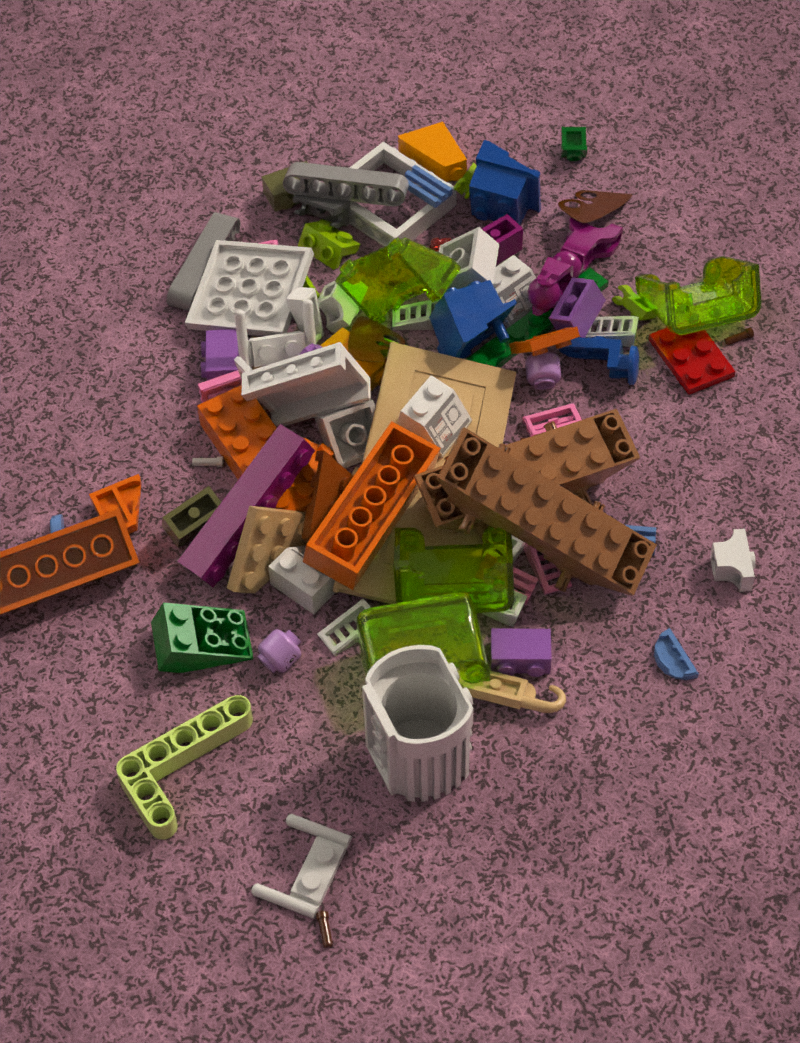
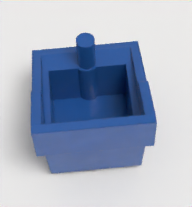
(502, 186)
(469, 317)

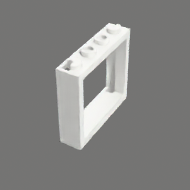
(413, 227)

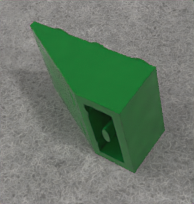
(199, 637)

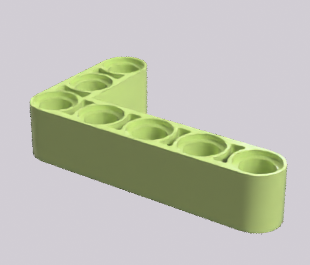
(177, 756)

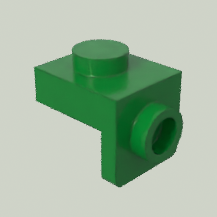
(573, 143)

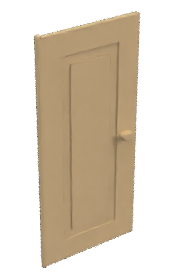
(486, 397)

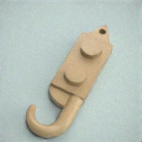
(513, 693)

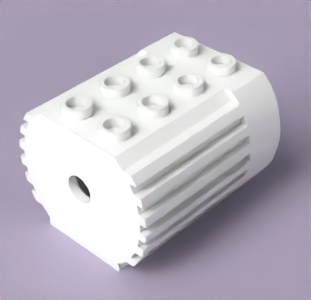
(418, 722)

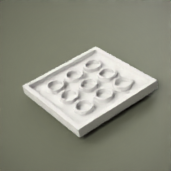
(250, 280)

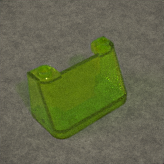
(396, 275)
(725, 296)
(475, 569)
(434, 621)

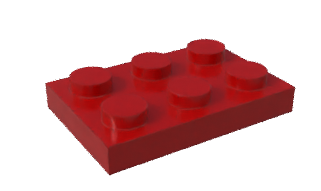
(692, 359)

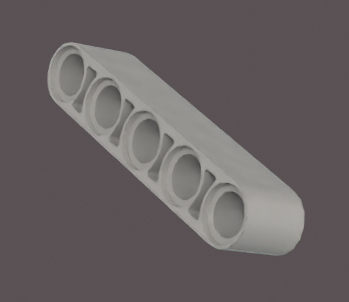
(356, 179)
(188, 279)

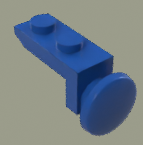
(600, 348)

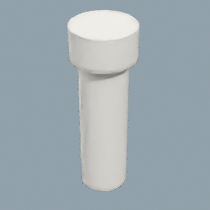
(208, 461)

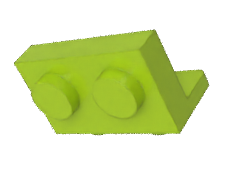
(327, 242)

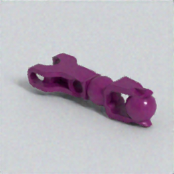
(581, 247)

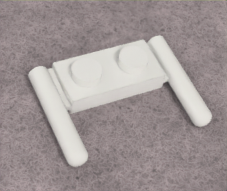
(277, 347)
(316, 871)

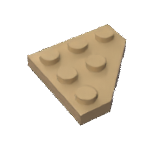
(263, 539)

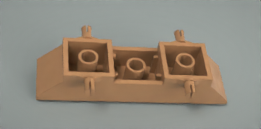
(570, 455)
(541, 513)

